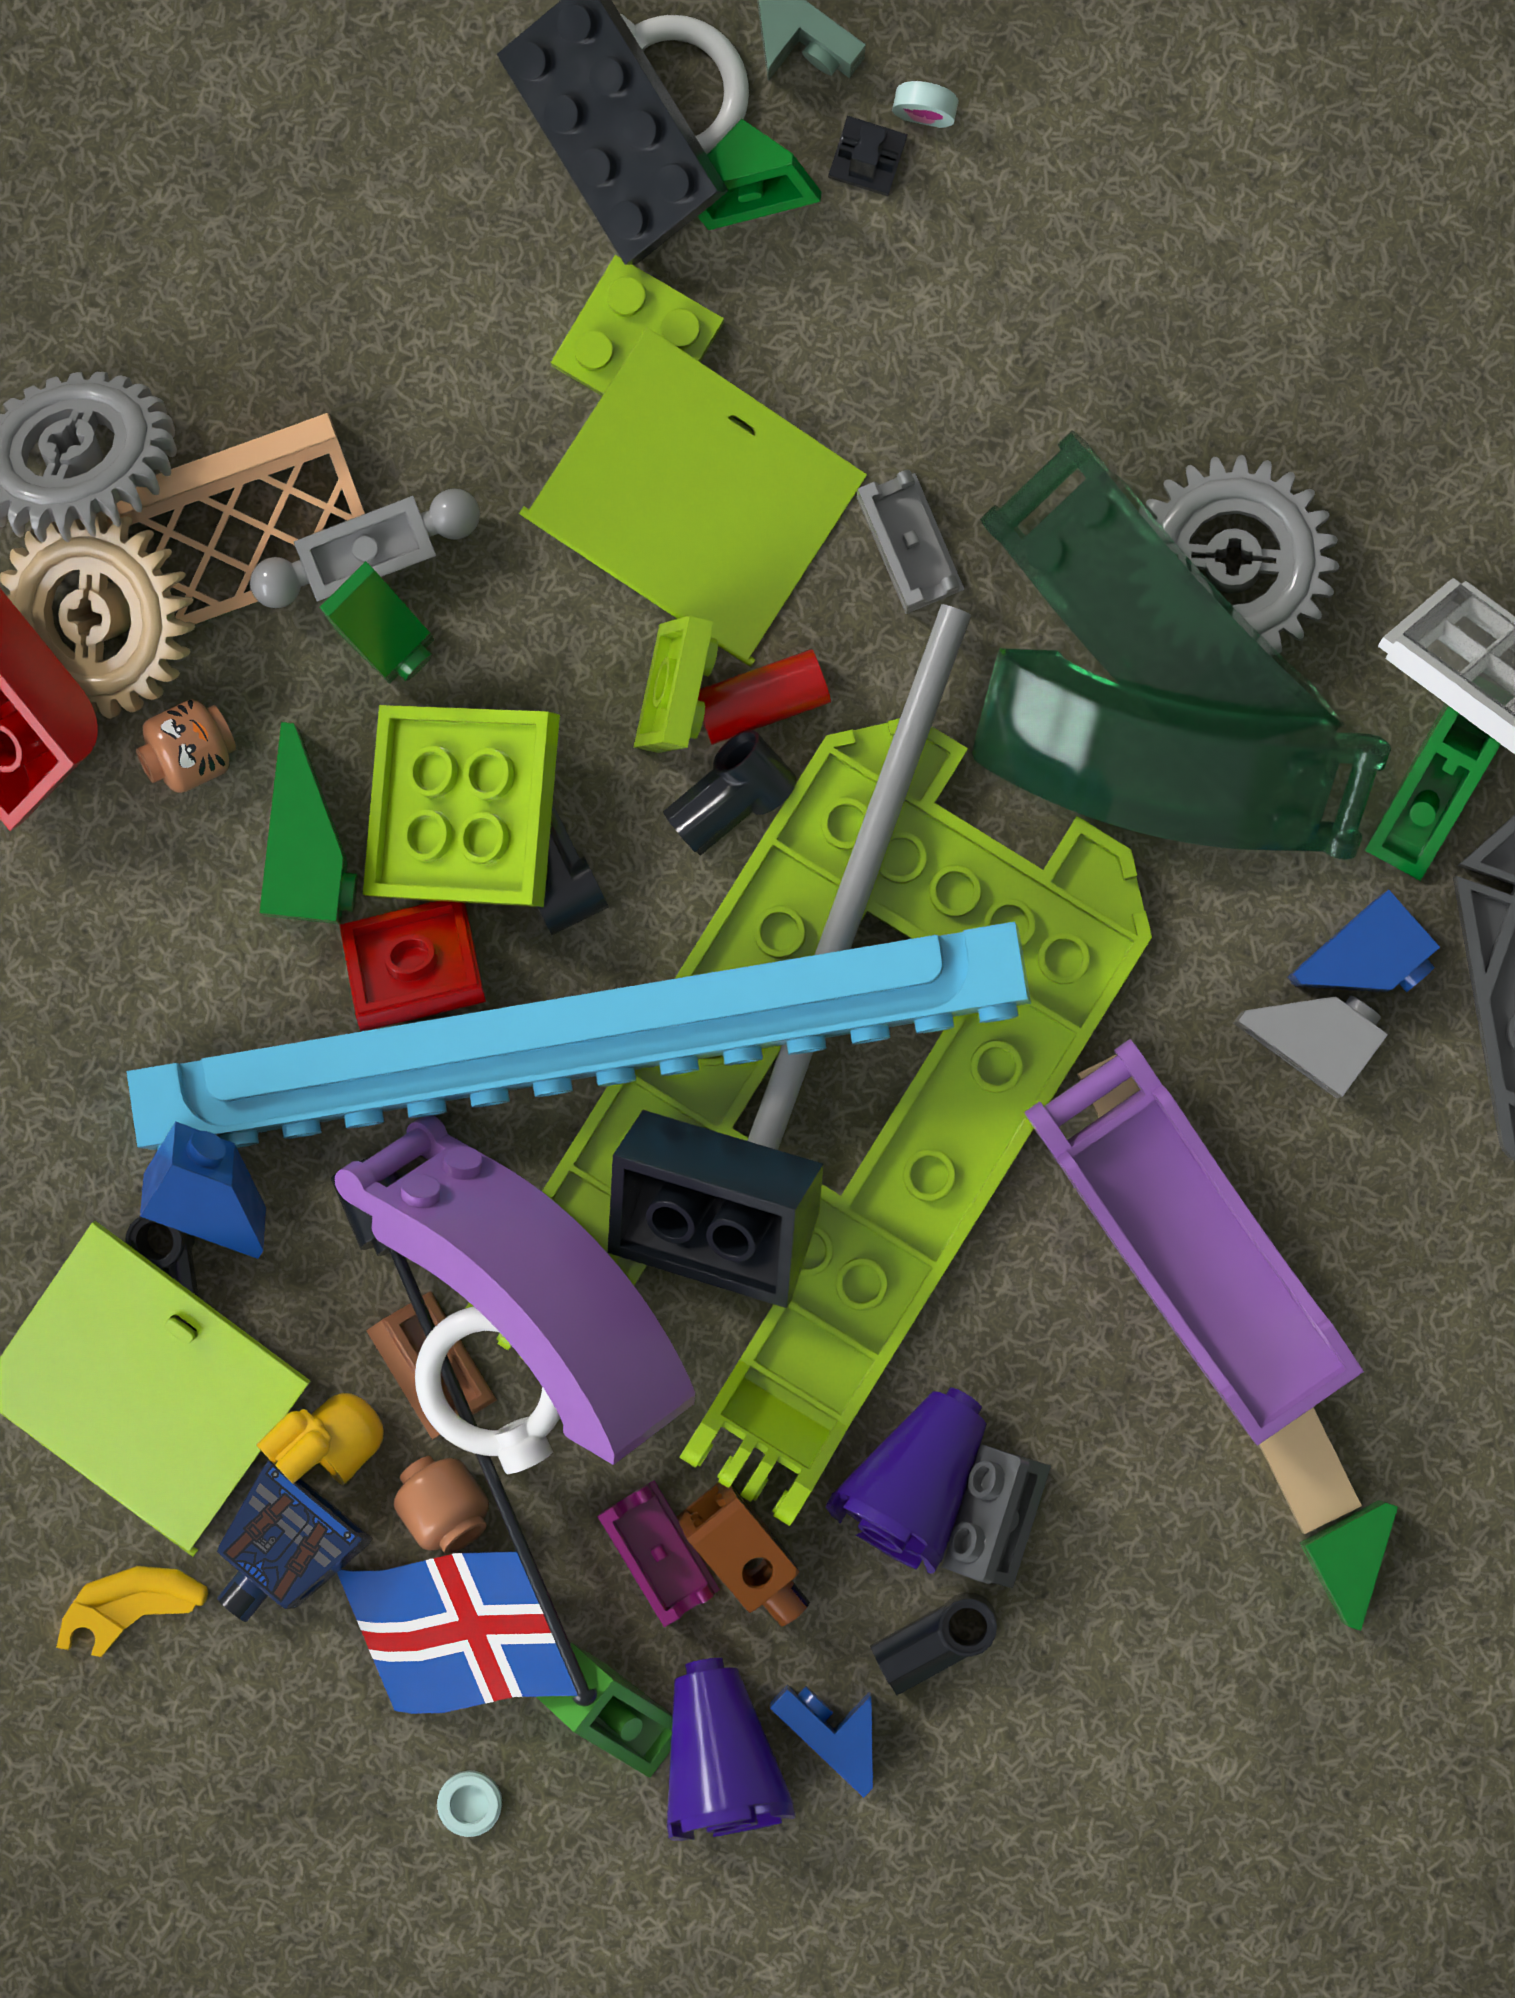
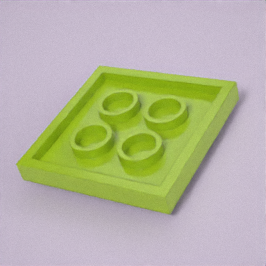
(461, 805)

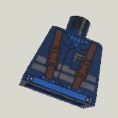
(285, 1544)

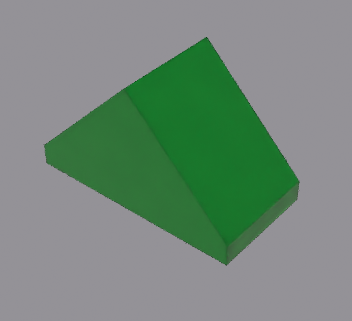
(759, 177)
(1350, 1558)

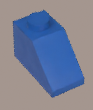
(1371, 952)
(204, 1190)

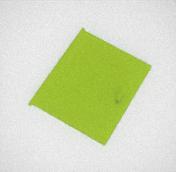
(690, 499)
(137, 1393)

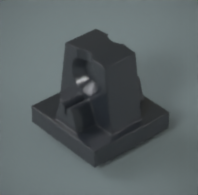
(867, 156)

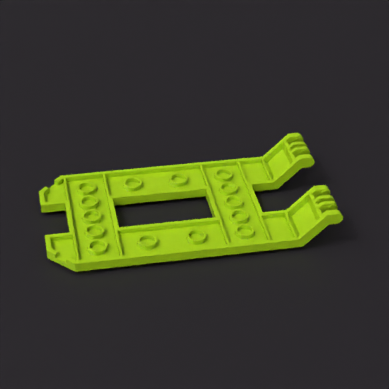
(952, 1131)

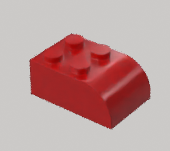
(43, 719)

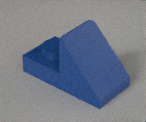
(845, 1747)

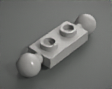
(383, 538)

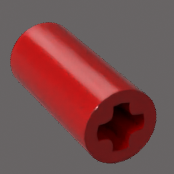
(763, 696)

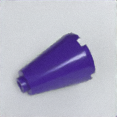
(915, 1481)
(720, 1758)

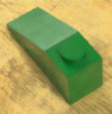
(378, 625)
(1432, 793)
(304, 854)

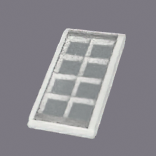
(1463, 654)

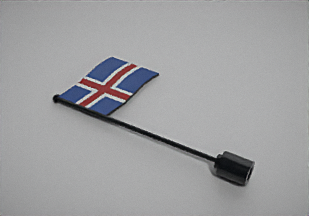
(466, 1621)

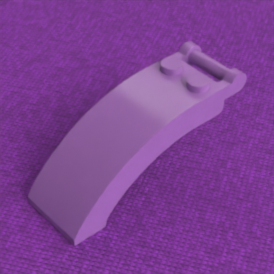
(1196, 1248)
(533, 1279)

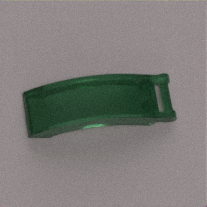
(1141, 598)
(1171, 763)

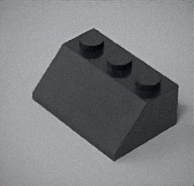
(713, 1207)

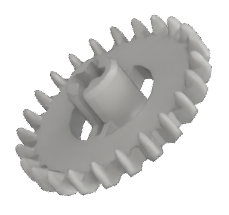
(77, 475)
(1279, 510)

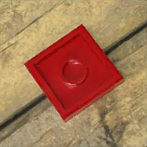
(411, 964)

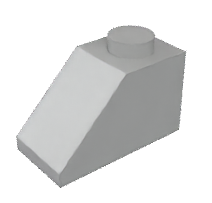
(1319, 1038)

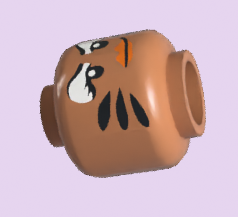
(186, 746)

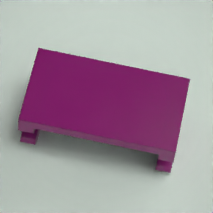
(658, 1553)

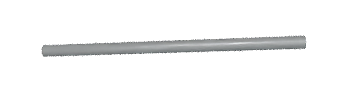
(869, 848)

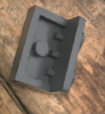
(996, 1516)

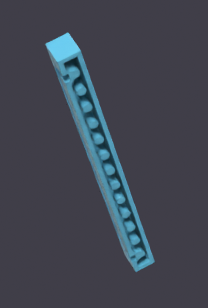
(587, 1037)

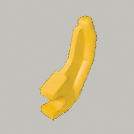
(124, 1597)

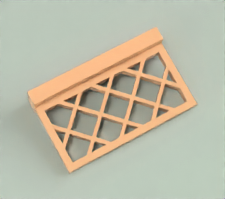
(233, 470)

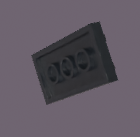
(612, 124)

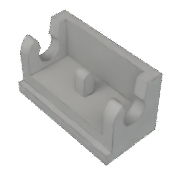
(909, 541)

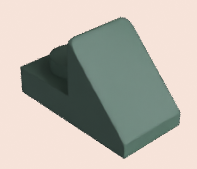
(826, 42)

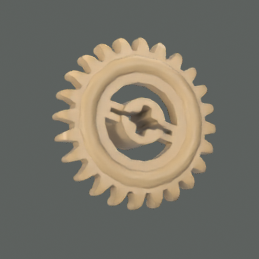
(103, 609)

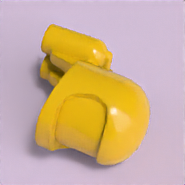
(336, 1435)

